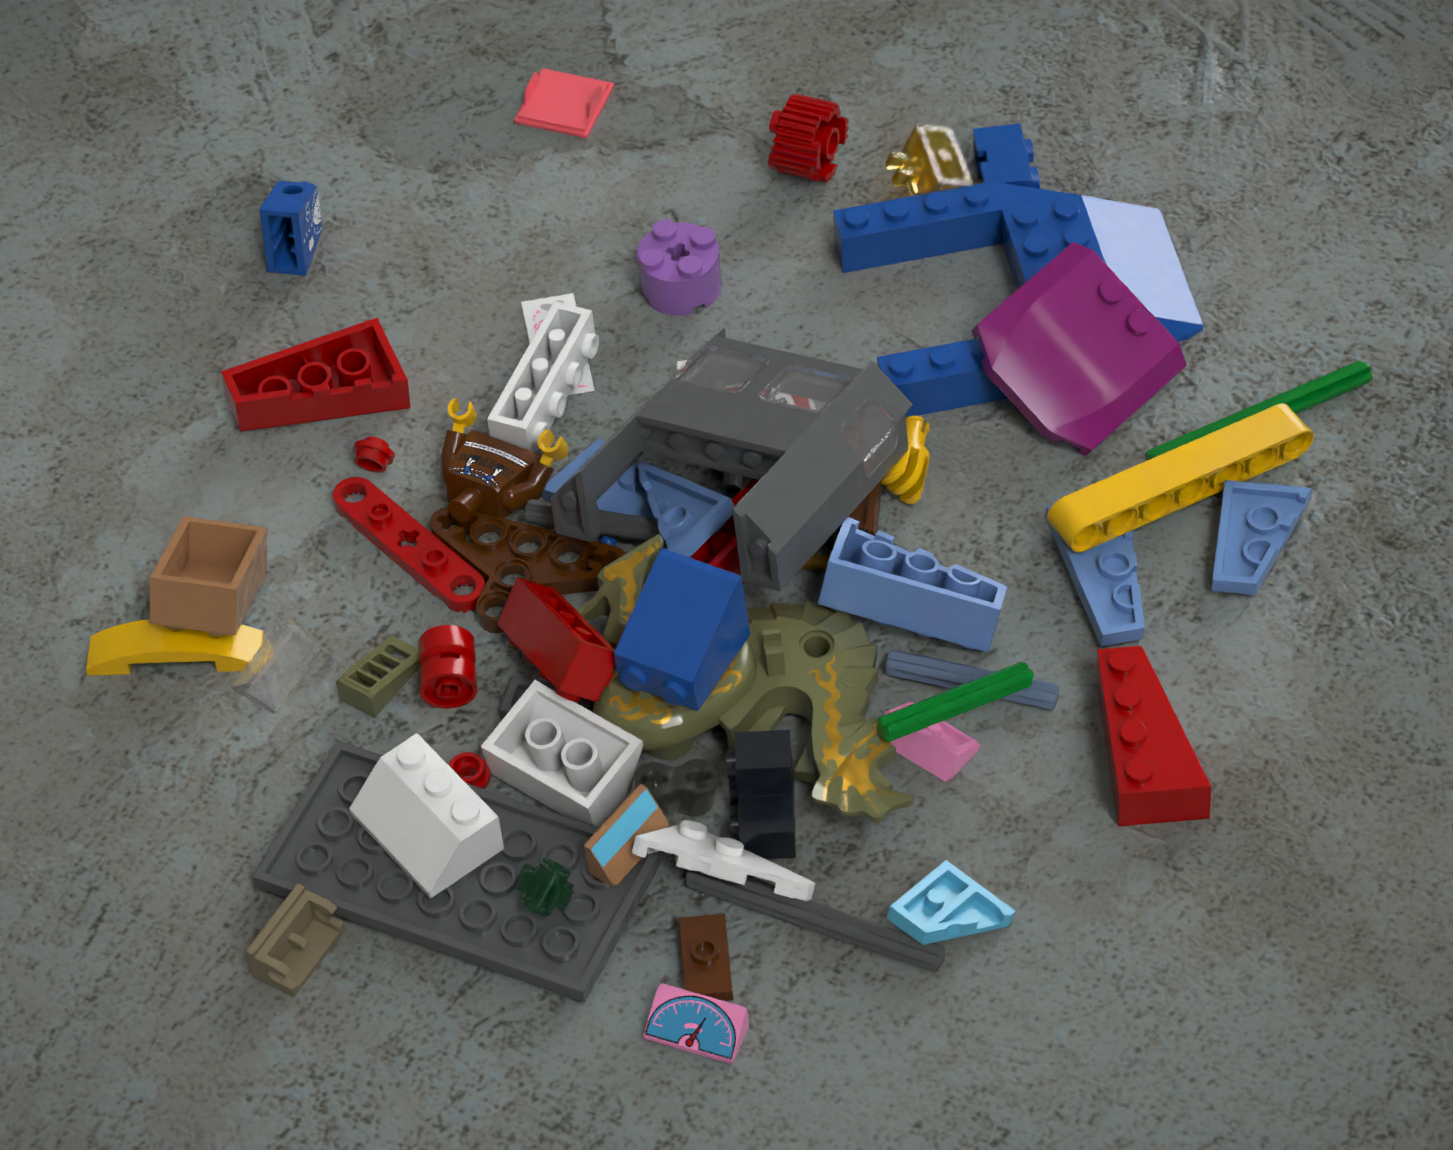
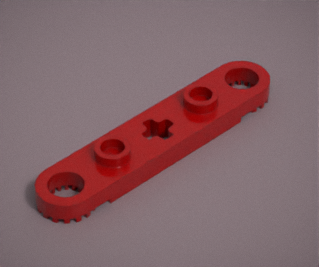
(389, 525)

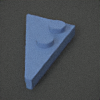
(683, 509)

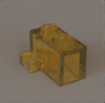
(929, 161)

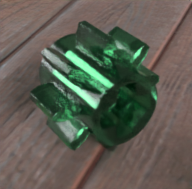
(544, 886)

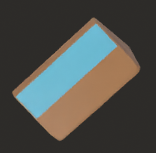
(611, 846)

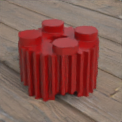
(807, 137)

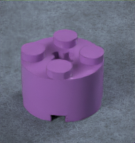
(679, 267)

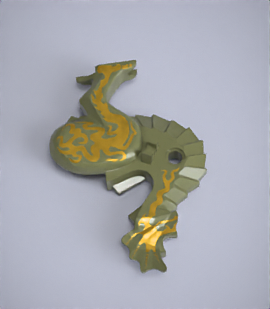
(792, 663)

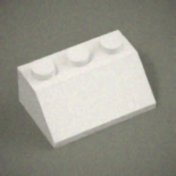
(563, 755)
(426, 816)

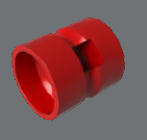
(447, 666)

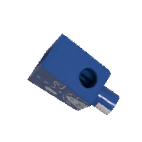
(291, 212)

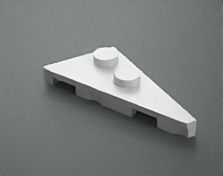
(720, 858)

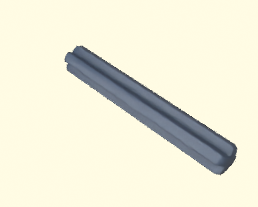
(953, 674)

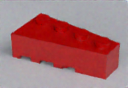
(319, 380)
(1146, 746)

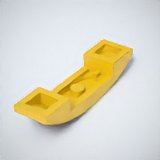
(120, 646)

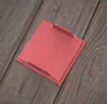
(563, 102)

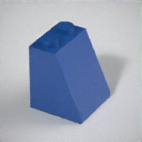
(683, 630)

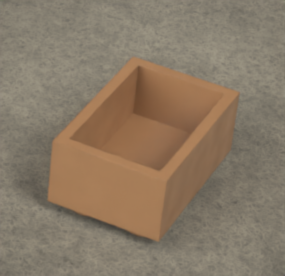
(208, 576)

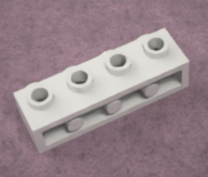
(545, 376)

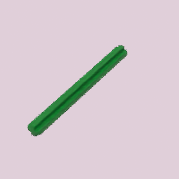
(1297, 400)

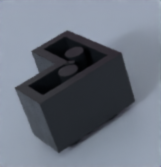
(764, 791)

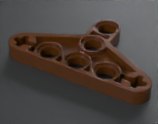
(503, 557)

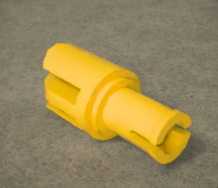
(910, 471)

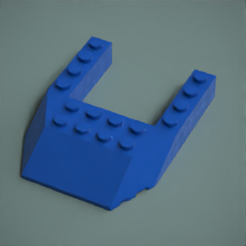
(1033, 230)

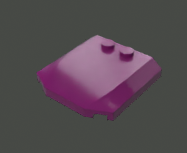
(1077, 350)

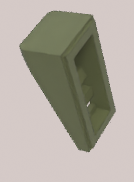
(372, 700)

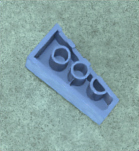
(910, 589)

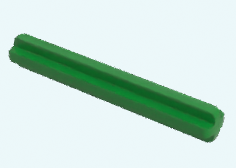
(954, 701)

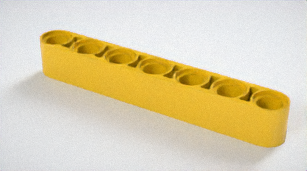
(1179, 477)

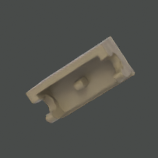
(294, 941)

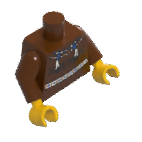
(491, 473)

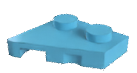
(948, 907)

